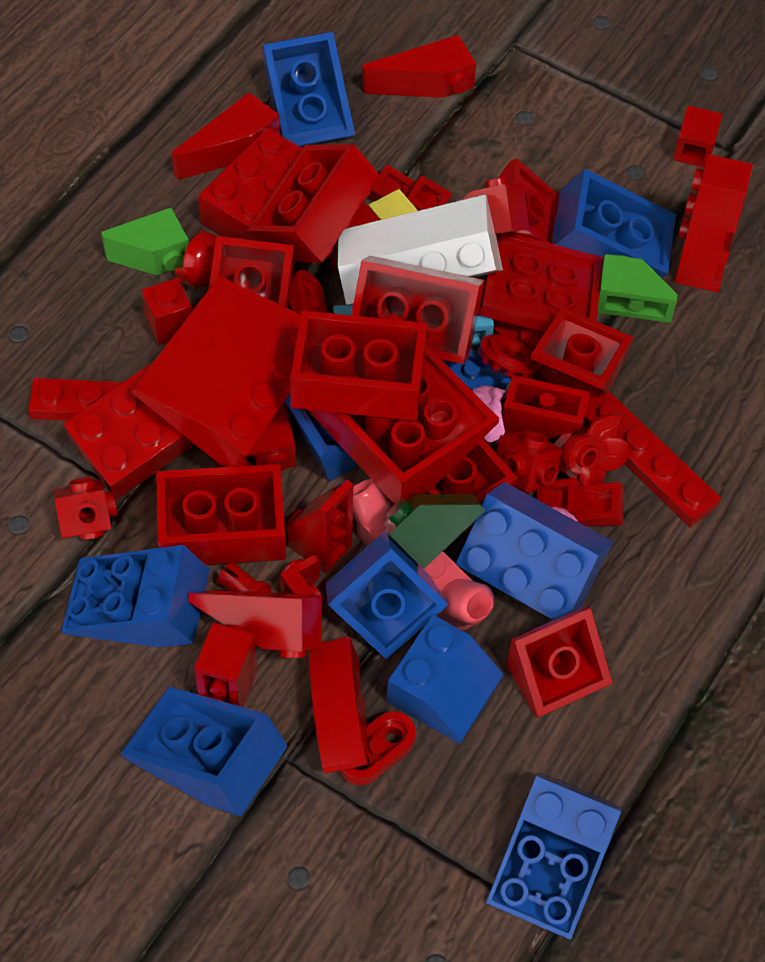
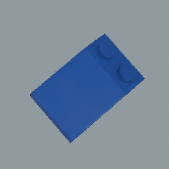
(308, 89)
(611, 220)
(207, 749)

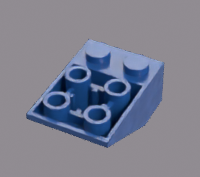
(137, 597)
(554, 855)

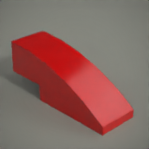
(338, 705)

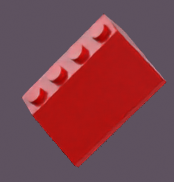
(224, 371)
(412, 454)

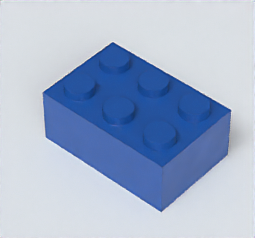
(533, 552)

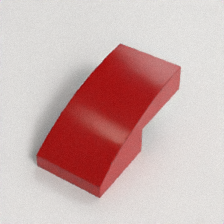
(421, 194)
(590, 504)

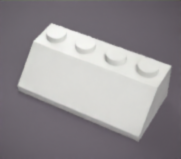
(442, 238)

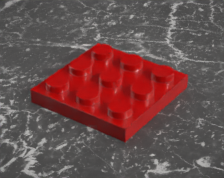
(540, 281)

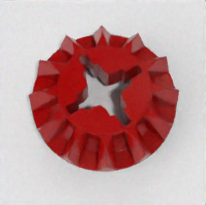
(507, 356)

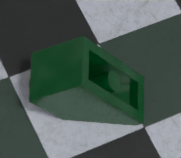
(431, 523)

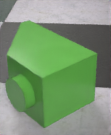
(148, 243)
(634, 290)

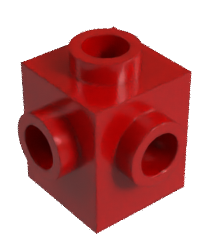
(530, 459)
(84, 522)

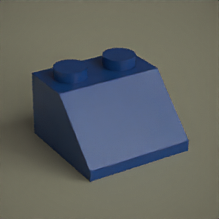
(384, 595)
(444, 680)

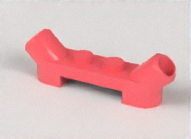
(467, 600)

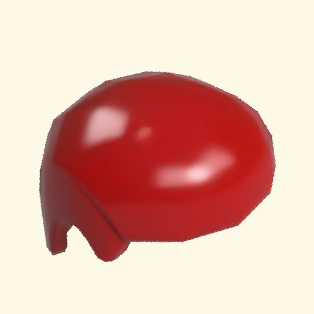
(197, 260)

